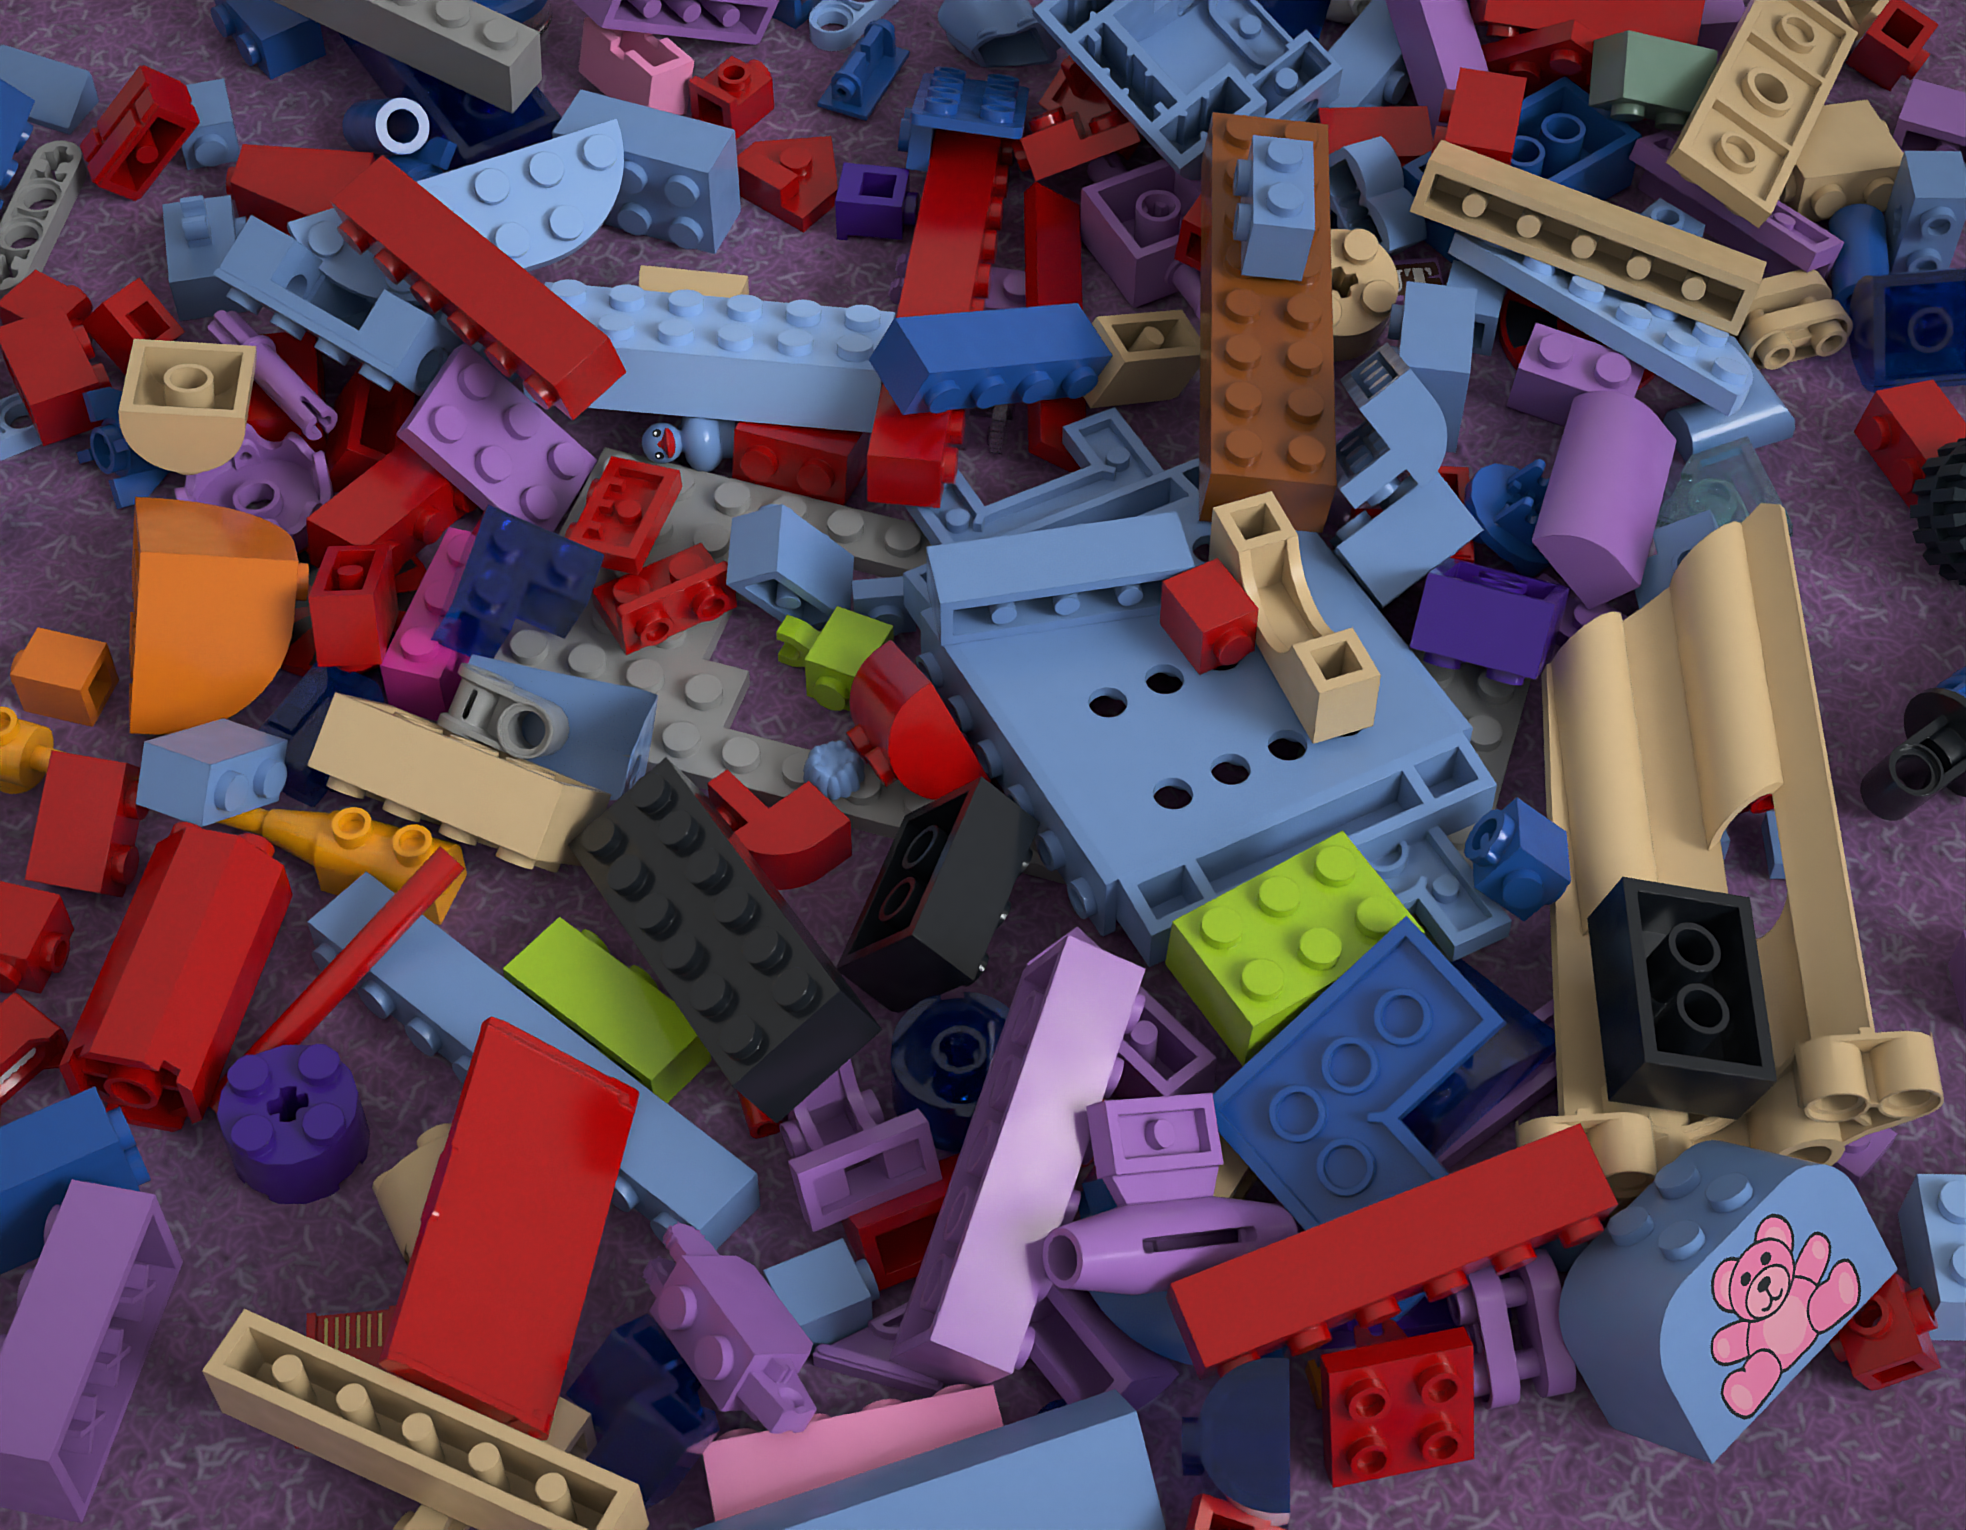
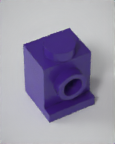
(874, 202)

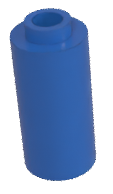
(386, 126)
(1863, 250)

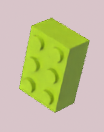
(1280, 941)

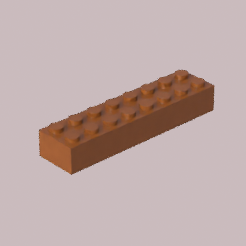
(1264, 346)

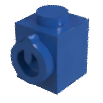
(1519, 858)

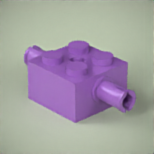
(1134, 228)

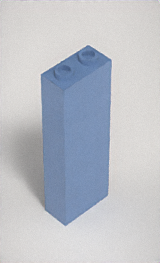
(1046, 1472)

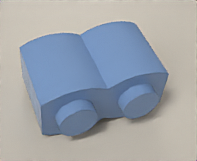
(1371, 195)

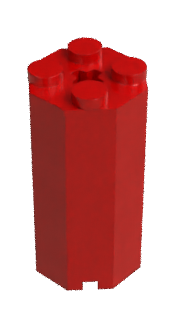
(179, 976)

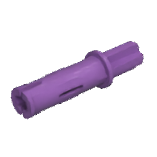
(276, 376)

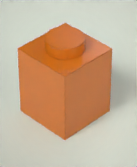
(64, 676)

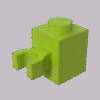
(833, 654)

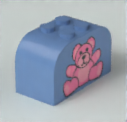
(1717, 1292)

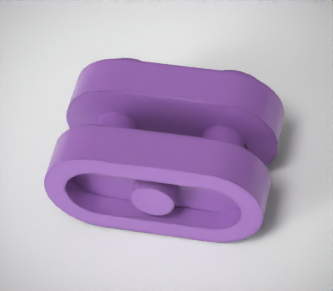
(1484, 1314)

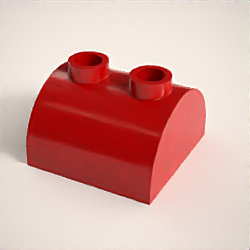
(907, 727)

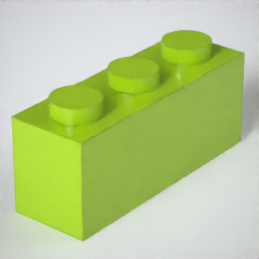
(610, 1007)

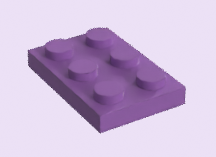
(496, 442)

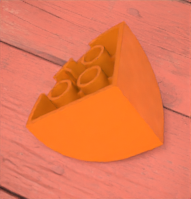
(207, 611)

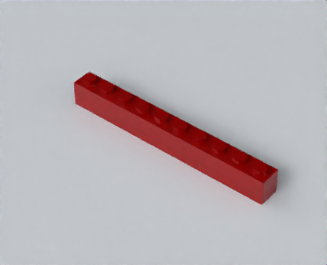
(945, 274)

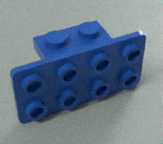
(962, 105)

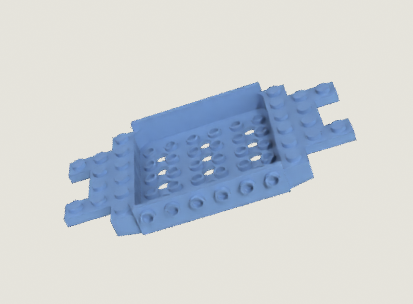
(1095, 776)

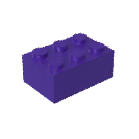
(1488, 620)

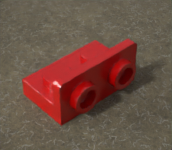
(626, 512)
(664, 598)

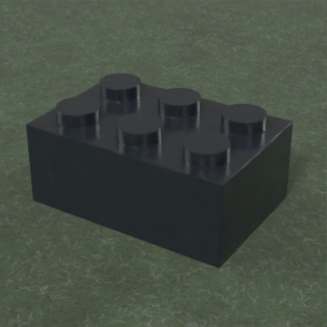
(939, 897)
(1680, 999)

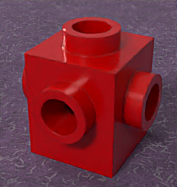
(1889, 1336)

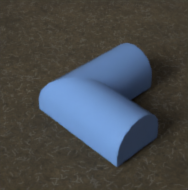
(1760, 418)

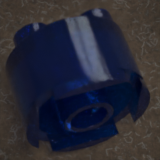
(943, 1060)

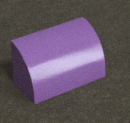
(1089, 1354)

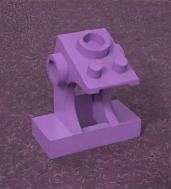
(844, 1127)

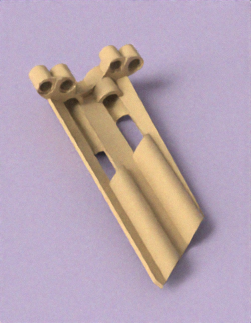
(1648, 757)

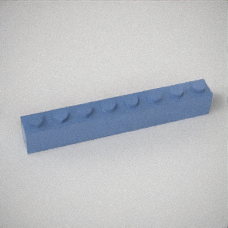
(446, 993)

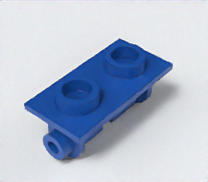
(866, 72)

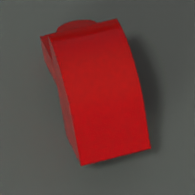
(792, 839)

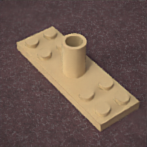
(1762, 104)

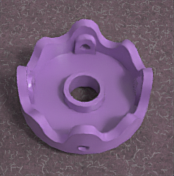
(275, 471)

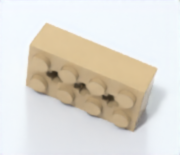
(454, 783)

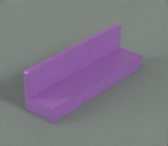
(1783, 241)

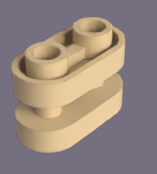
(1793, 320)

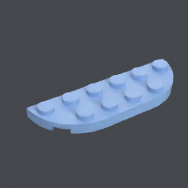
(526, 202)
(1660, 340)

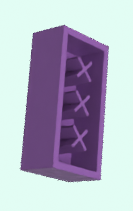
(80, 1344)

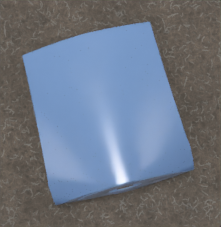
(602, 720)

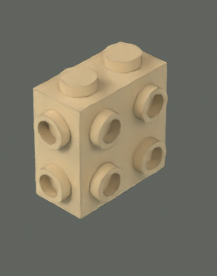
(1843, 163)

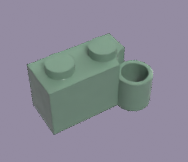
(1649, 78)

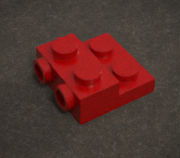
(1060, 141)

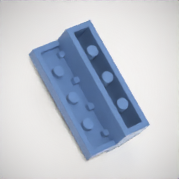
(1399, 432)

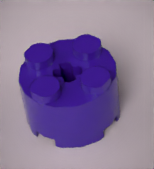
(293, 1122)

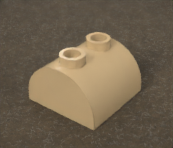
(187, 402)

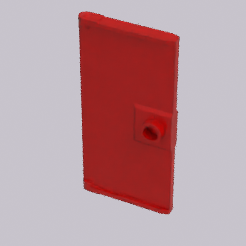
(511, 1230)

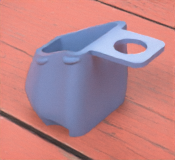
(997, 32)

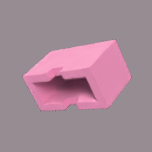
(636, 67)

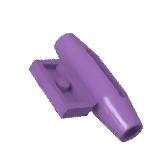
(1162, 1173)

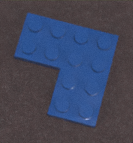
(1330, 1091)

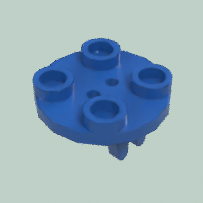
(1507, 509)

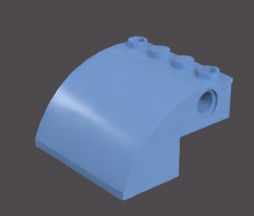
(1189, 58)
(387, 336)

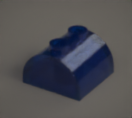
(1909, 328)
(1244, 1440)

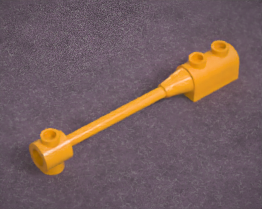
(336, 843)

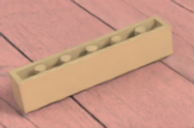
(1588, 237)
(410, 1436)

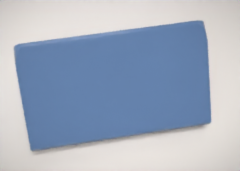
(60, 90)

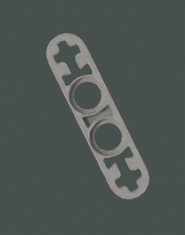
(41, 224)

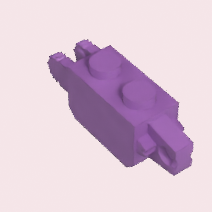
(731, 1331)

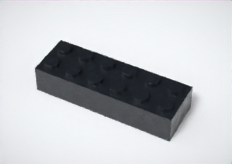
(723, 941)

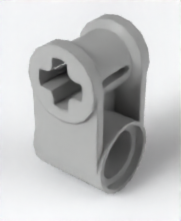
(493, 710)

